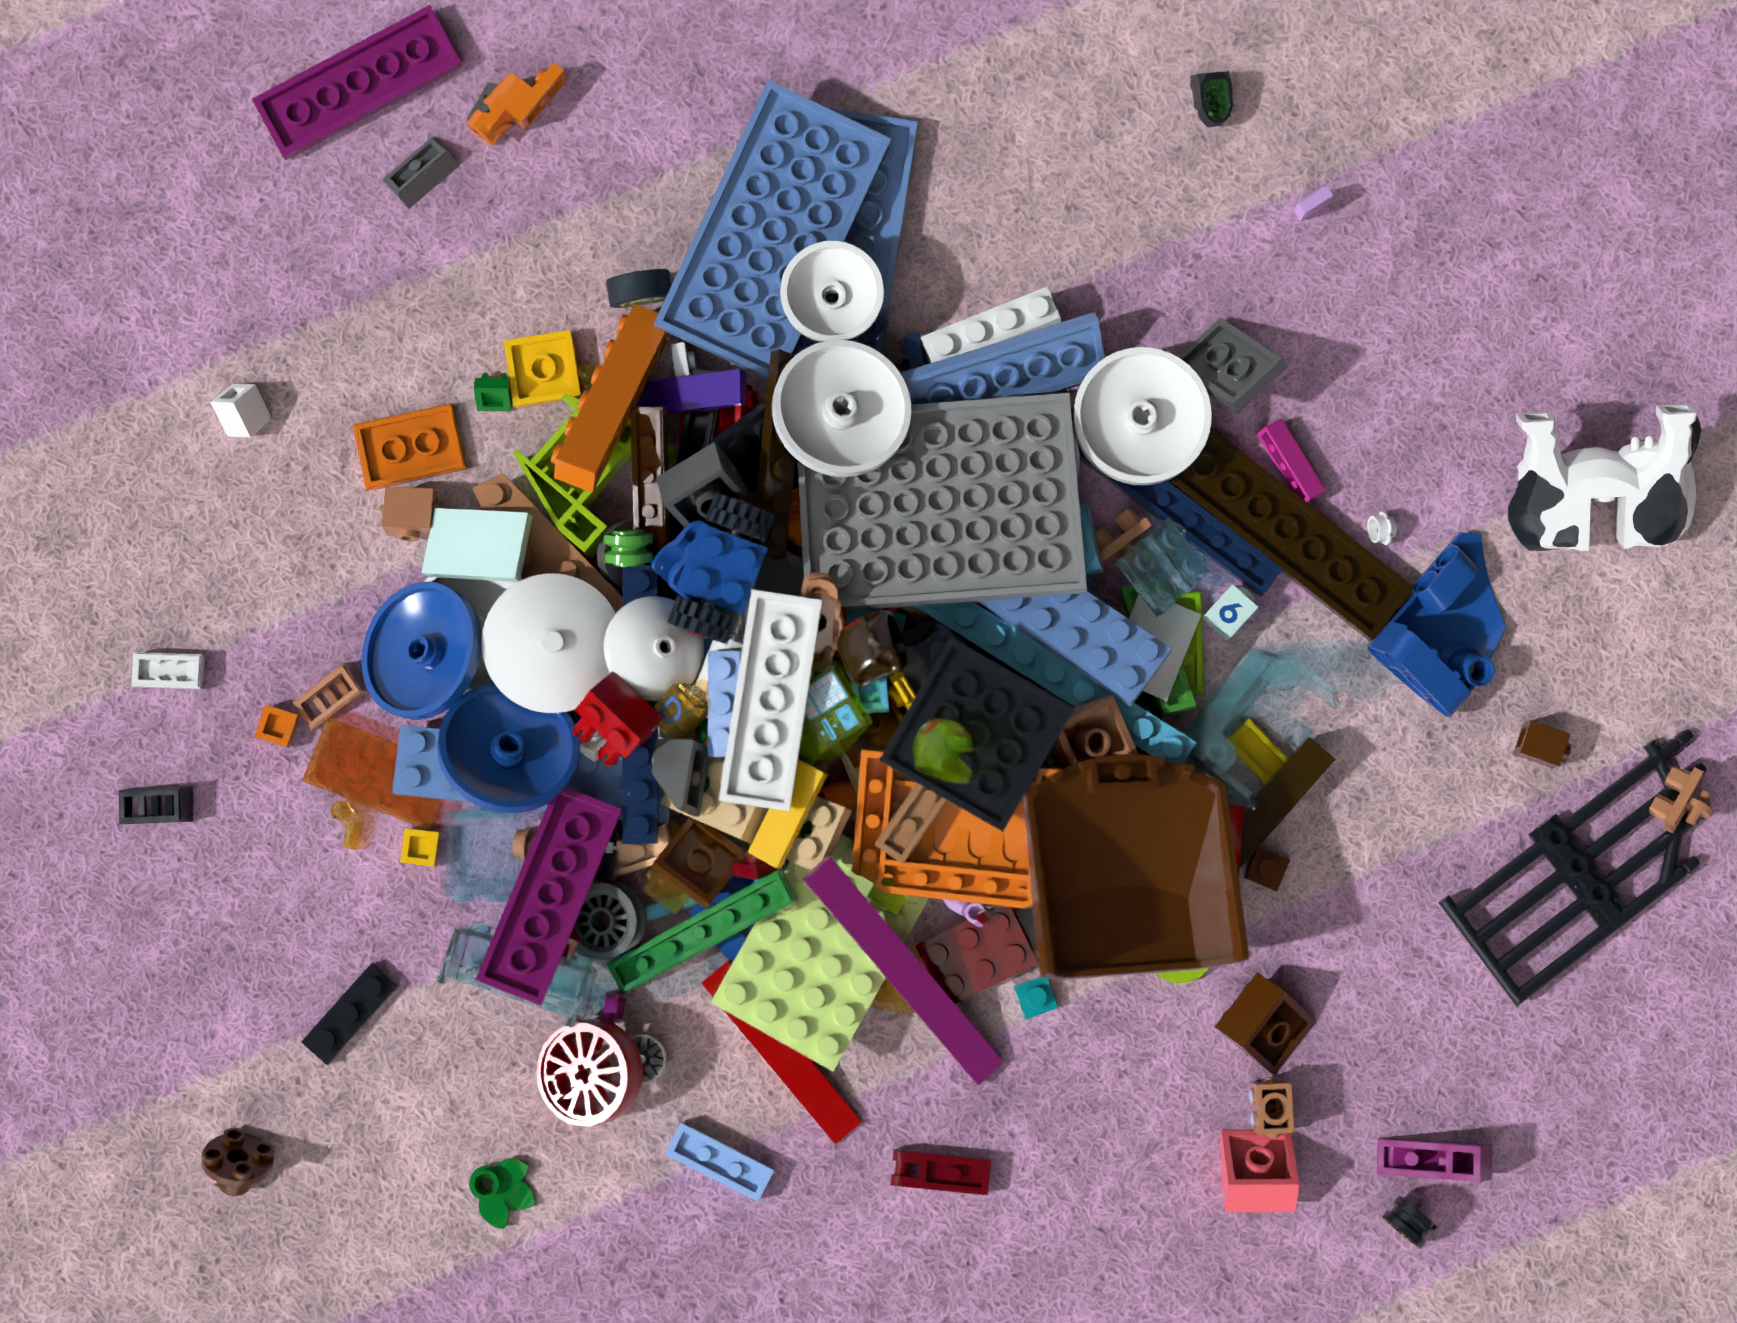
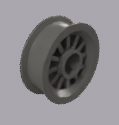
(634, 929)

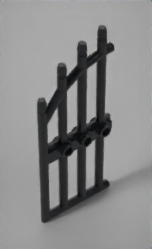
(1581, 876)

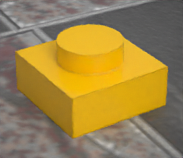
(420, 847)

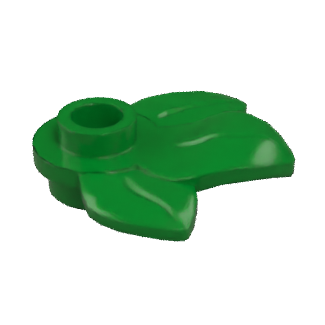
(507, 1191)

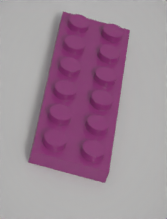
(357, 82)
(548, 896)

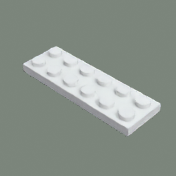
(770, 700)

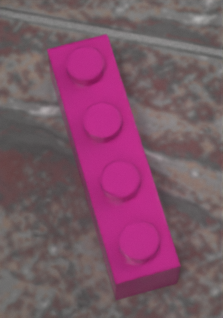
(1290, 460)

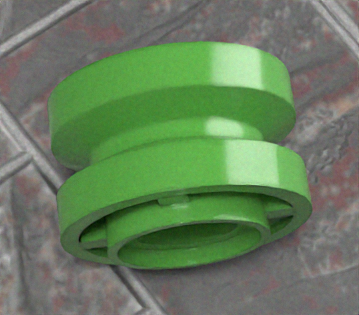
(628, 547)

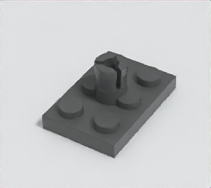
(1232, 364)

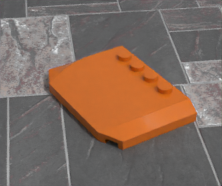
(956, 856)

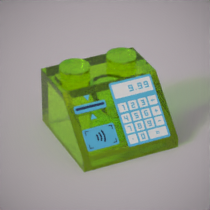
(831, 717)

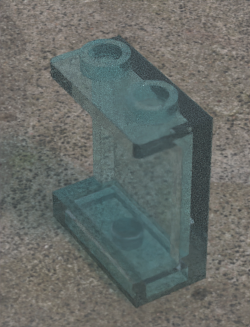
(479, 855)

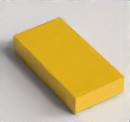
(1257, 750)

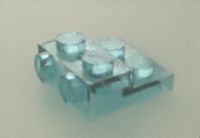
(1163, 566)

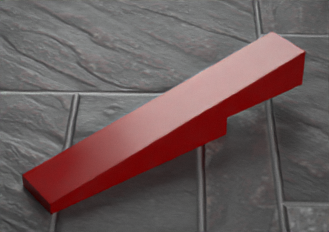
(797, 1073)

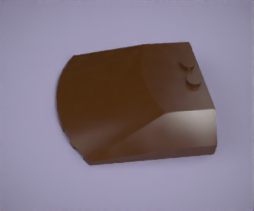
(1132, 870)

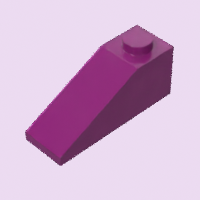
(1435, 1159)

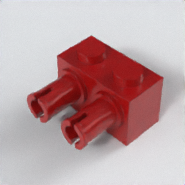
(617, 716)

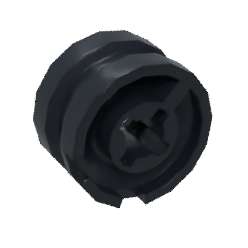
(1409, 1222)

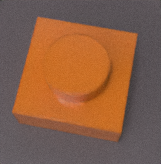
(277, 726)

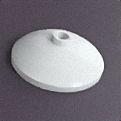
(825, 270)
(634, 649)

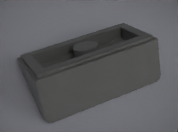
(421, 172)

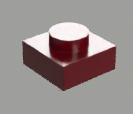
(752, 868)

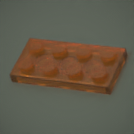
(363, 771)

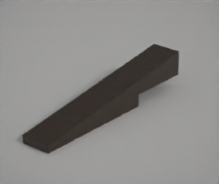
(1282, 794)

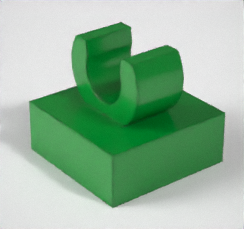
(493, 393)

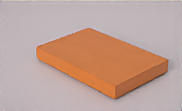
(409, 447)

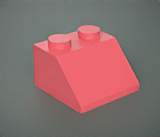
(1258, 1172)

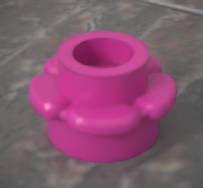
(613, 1007)

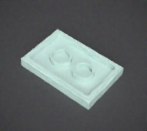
(477, 544)

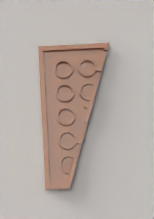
(546, 547)

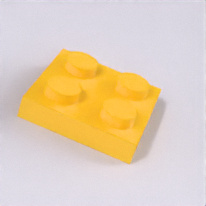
(542, 368)

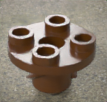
(237, 1161)

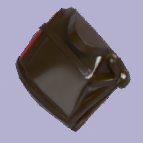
(872, 648)

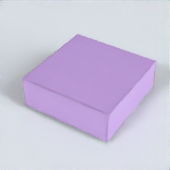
(1313, 202)

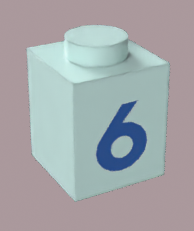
(1230, 611)

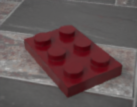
(974, 957)

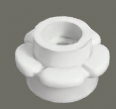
(1386, 528)

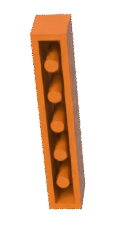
(607, 406)

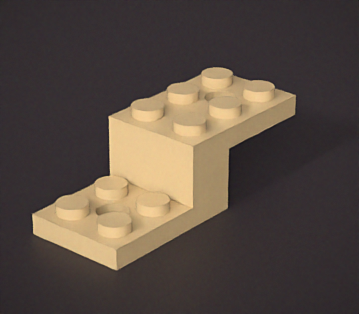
(745, 820)

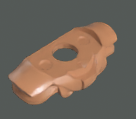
(823, 587)

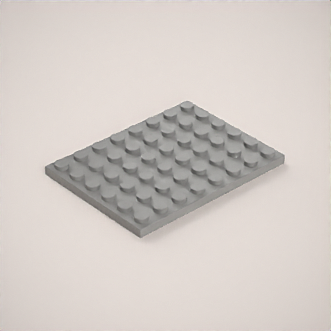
(960, 513)

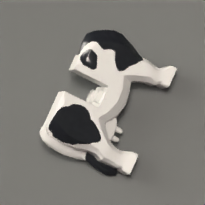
(1648, 478)

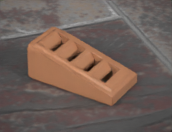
(354, 679)

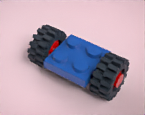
(721, 568)

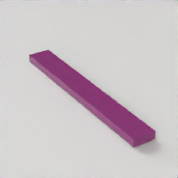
(902, 969)

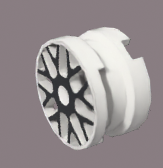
(652, 1055)

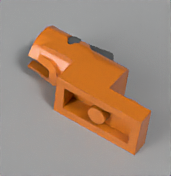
(513, 102)

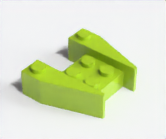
(569, 503)

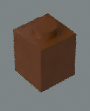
(1542, 744)

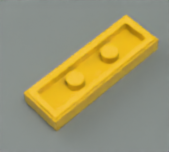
(782, 827)

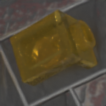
(664, 891)

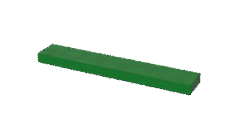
(702, 931)

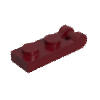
(942, 1172)

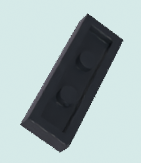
(349, 1014)

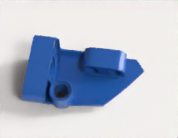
(1445, 628)

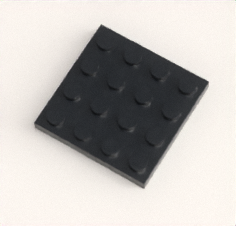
(1008, 725)

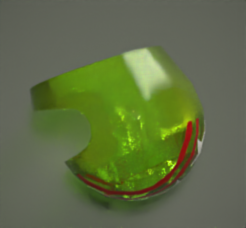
(938, 748)

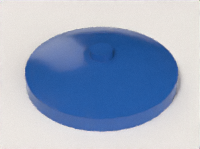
(421, 650)
(506, 753)

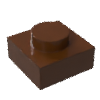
(1267, 869)

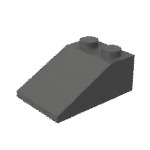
(691, 486)

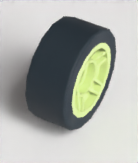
(638, 288)

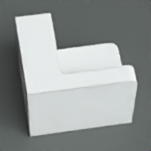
(241, 410)

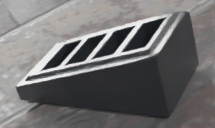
(177, 805)

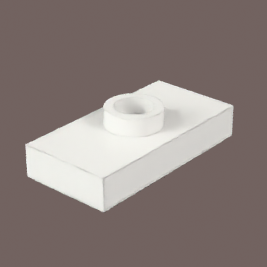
(168, 670)

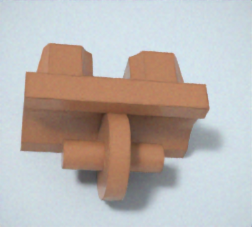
(1132, 531)
(1687, 784)

